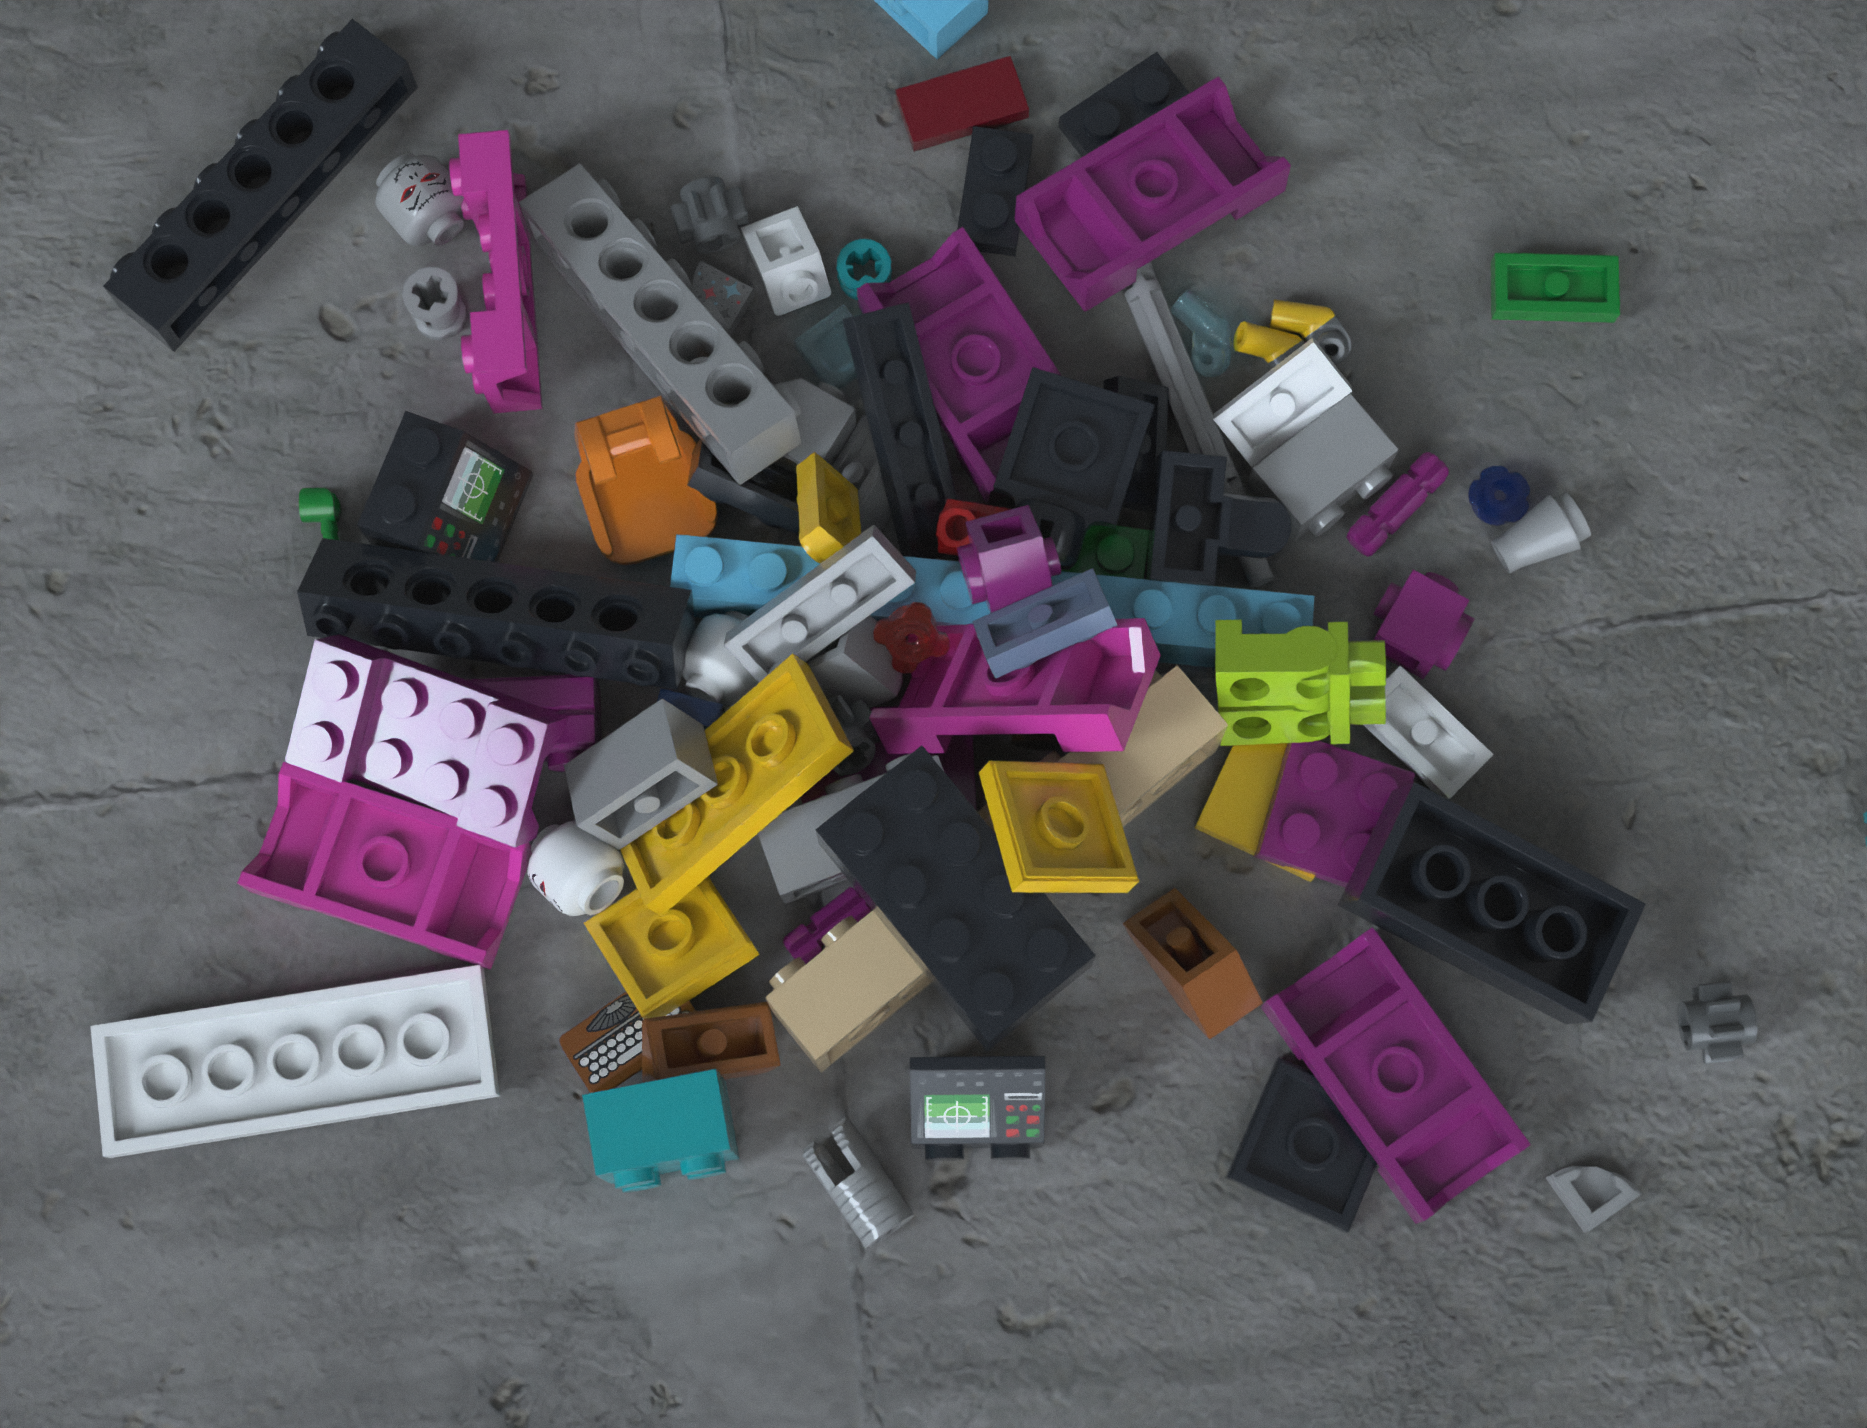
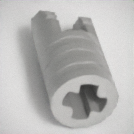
(865, 1197)

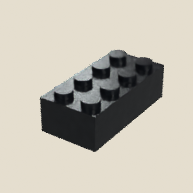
(947, 899)
(1492, 904)

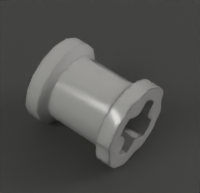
(424, 288)

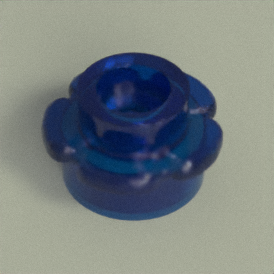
(1499, 511)

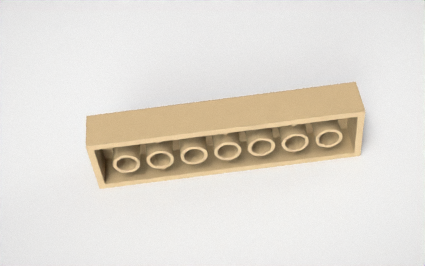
(867, 972)

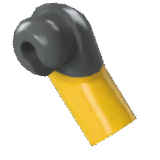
(1315, 323)
(1265, 342)

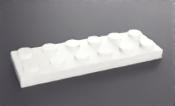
(294, 1061)

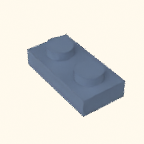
(1044, 623)

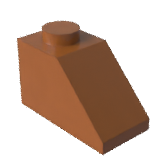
(1194, 963)

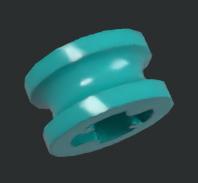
(861, 252)

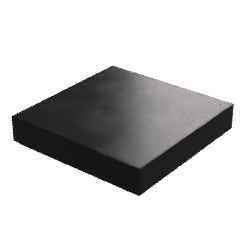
(1303, 1150)

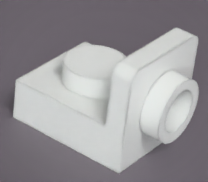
(787, 261)

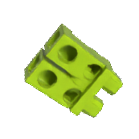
(1297, 684)

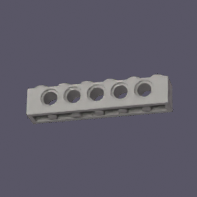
(741, 435)

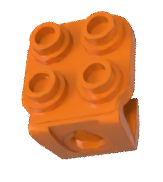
(637, 482)

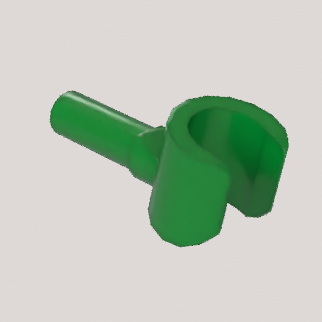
(322, 507)

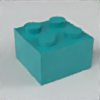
(661, 1130)

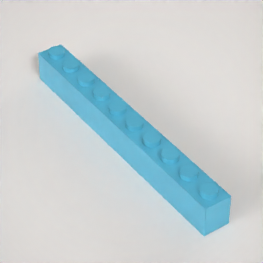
(1180, 616)

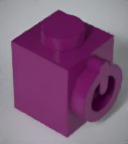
(1007, 558)
(1423, 622)

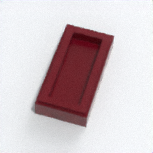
(955, 102)

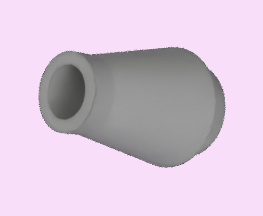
(1543, 533)

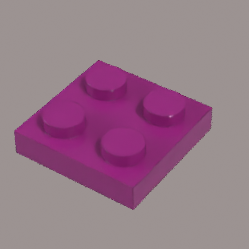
(1325, 809)

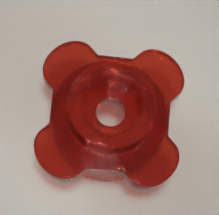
(906, 620)

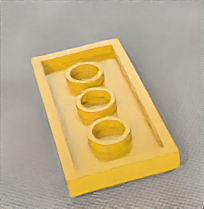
(764, 760)

